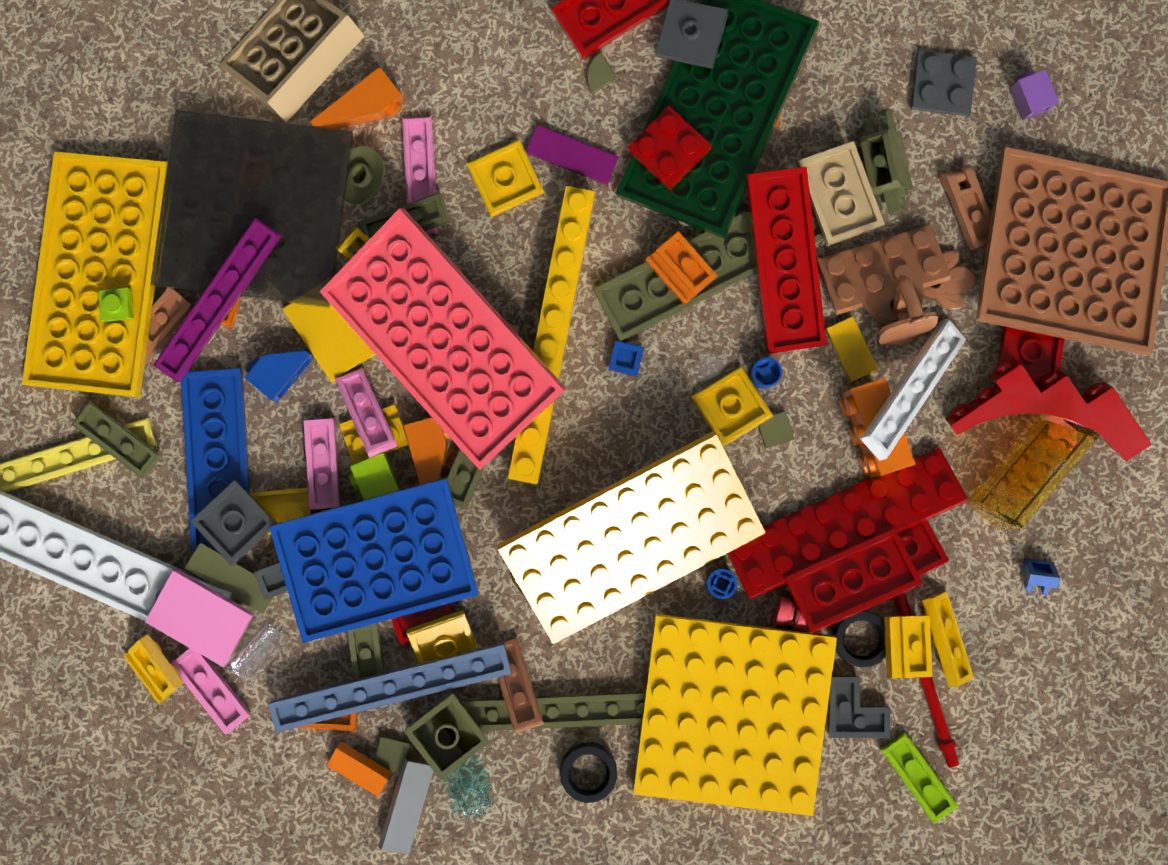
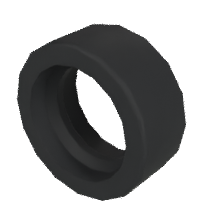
(861, 661)
(572, 789)

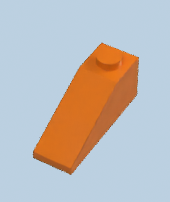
(364, 103)
(428, 448)

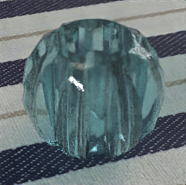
(474, 806)

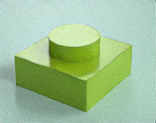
(115, 304)

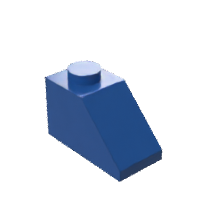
(277, 372)

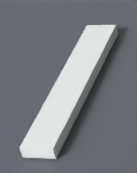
(912, 390)

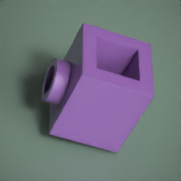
(1033, 94)

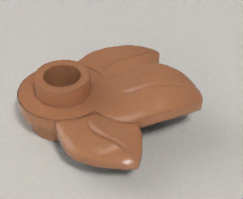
(949, 292)

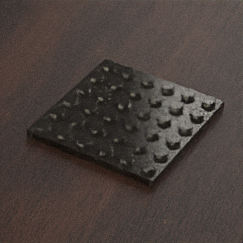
(246, 169)

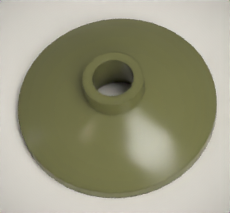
(364, 162)

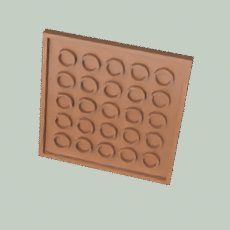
(1075, 252)

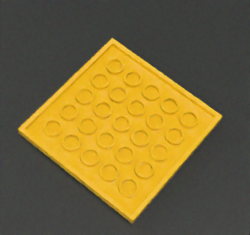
(734, 714)

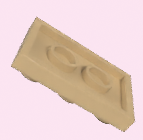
(841, 194)

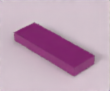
(572, 155)

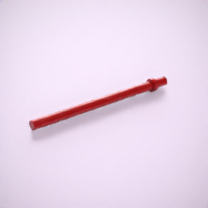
(946, 744)

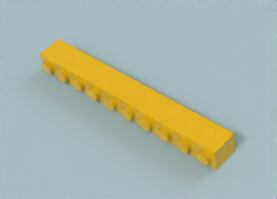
(555, 323)

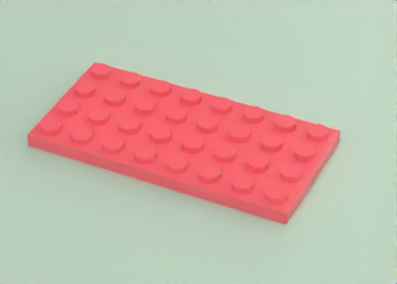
(442, 339)

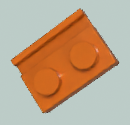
(681, 268)

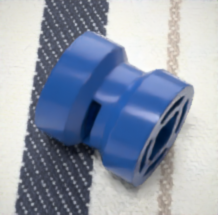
(765, 373)
(717, 581)

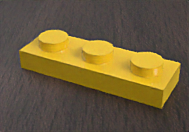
(948, 639)

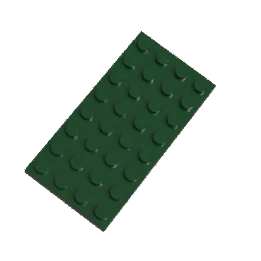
(728, 107)

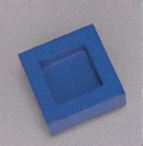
(626, 358)

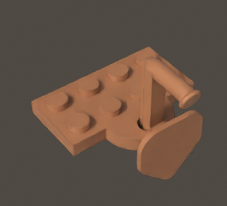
(887, 275)

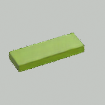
(919, 777)

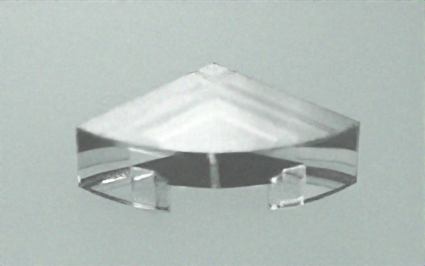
(709, 366)

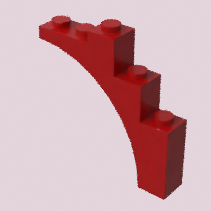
(1054, 395)

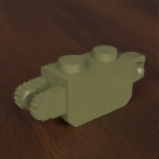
(886, 162)

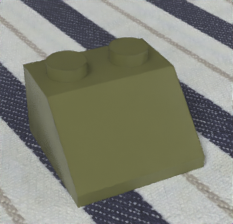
(446, 736)

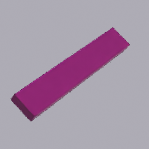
(217, 300)

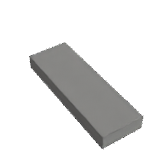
(406, 806)

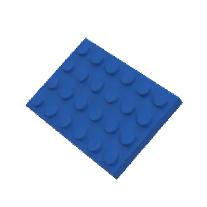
(374, 560)

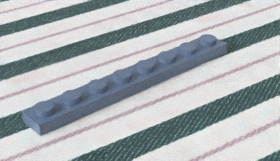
(390, 687)

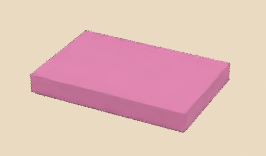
(199, 617)

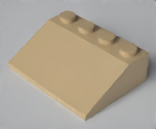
(292, 52)

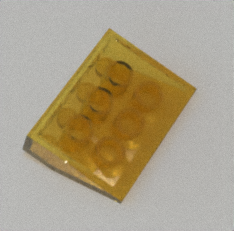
(1031, 472)

